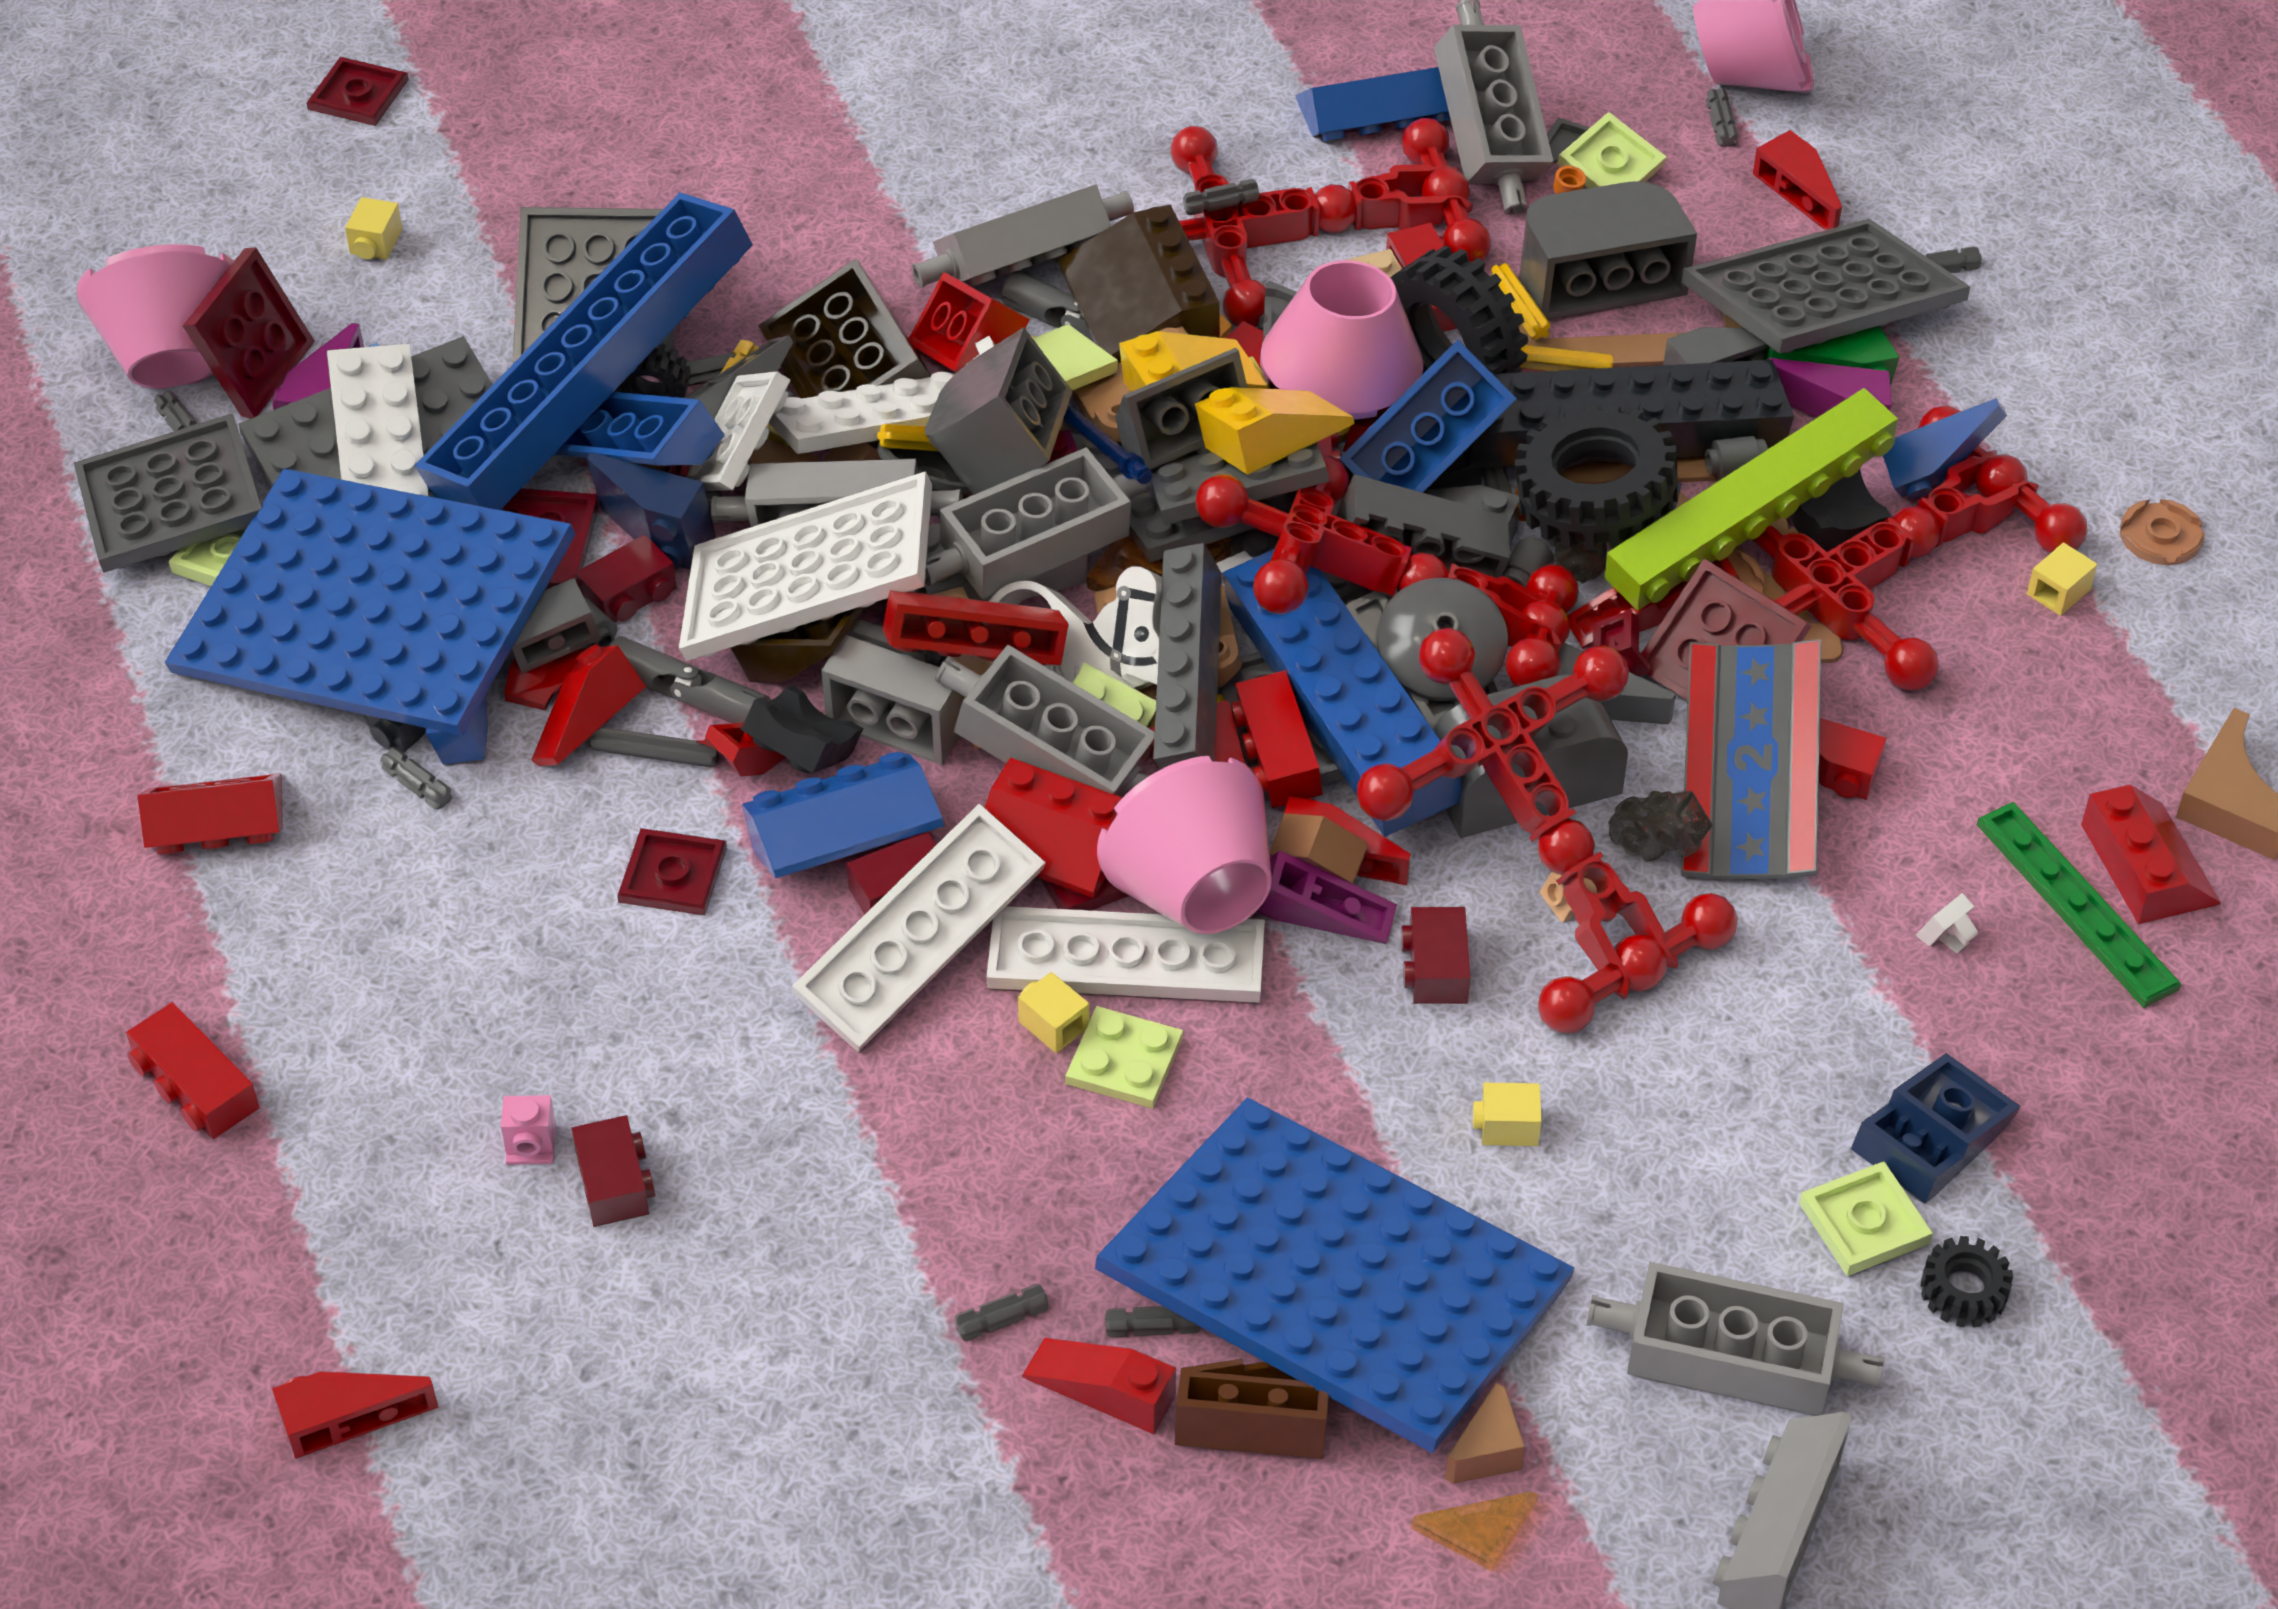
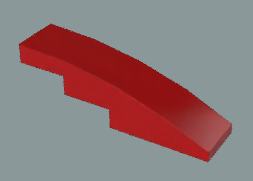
(1613, 603)

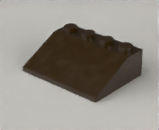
(1141, 281)
(843, 337)
(789, 653)

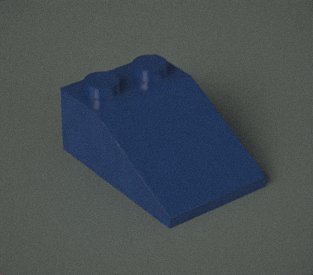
(654, 503)

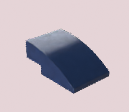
(1934, 1126)

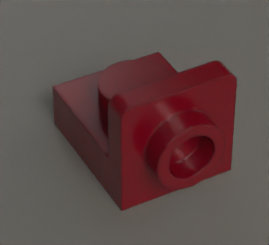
(1622, 634)

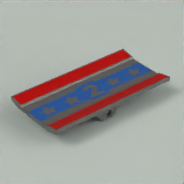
(1754, 758)

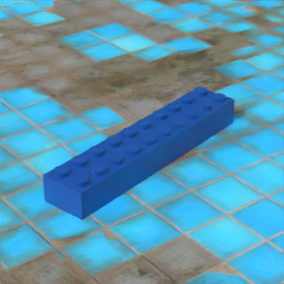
(585, 354)

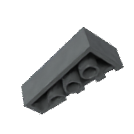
(1430, 524)

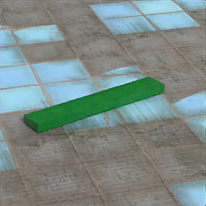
(2079, 905)

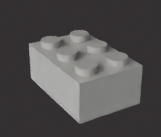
(891, 699)

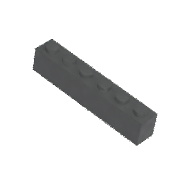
(1187, 656)

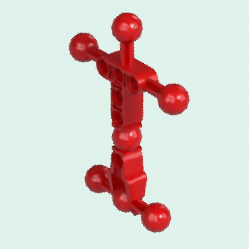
(1298, 213)
(1318, 539)
(1839, 581)
(1563, 843)

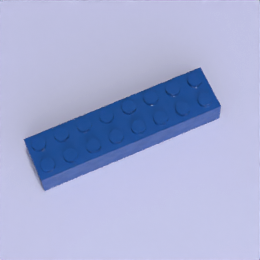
(1341, 686)

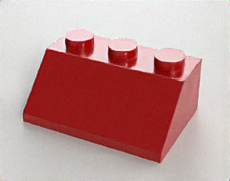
(958, 319)
(211, 812)
(1056, 821)
(2145, 854)

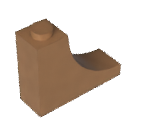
(2230, 795)

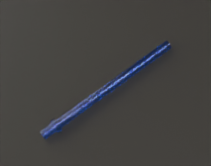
(1130, 464)

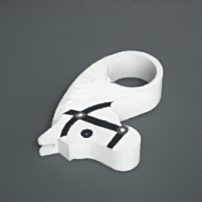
(1121, 638)

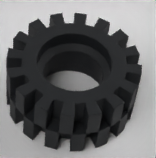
(663, 366)
(1961, 1304)

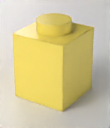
(373, 228)
(2062, 579)
(1053, 1012)
(1508, 1114)

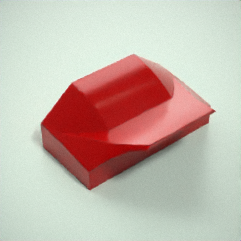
(538, 685)
(740, 750)

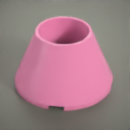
(1754, 44)
(142, 307)
(1344, 340)
(1192, 844)

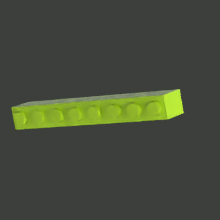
(1751, 499)

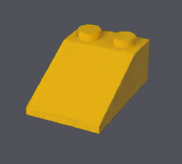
(1166, 353)
(1265, 425)

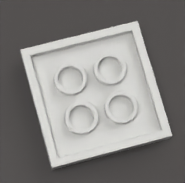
(744, 423)

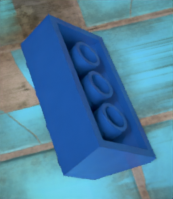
(1374, 102)
(1430, 423)
(647, 431)
(841, 814)

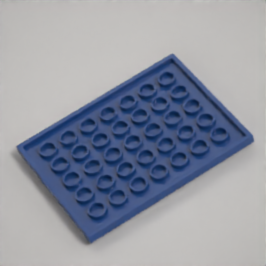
(372, 600)
(1337, 1272)

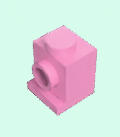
(528, 1129)

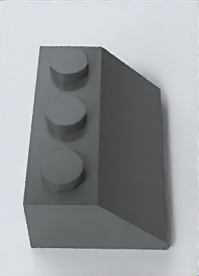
(1162, 416)

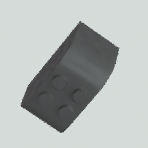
(1605, 248)
(1000, 413)
(1576, 745)

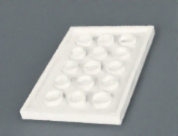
(807, 566)

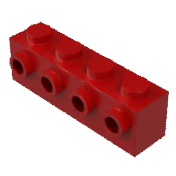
(973, 627)

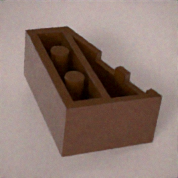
(1250, 1410)

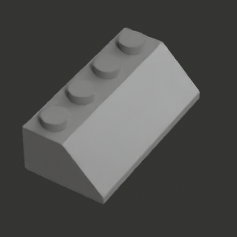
(1783, 1512)

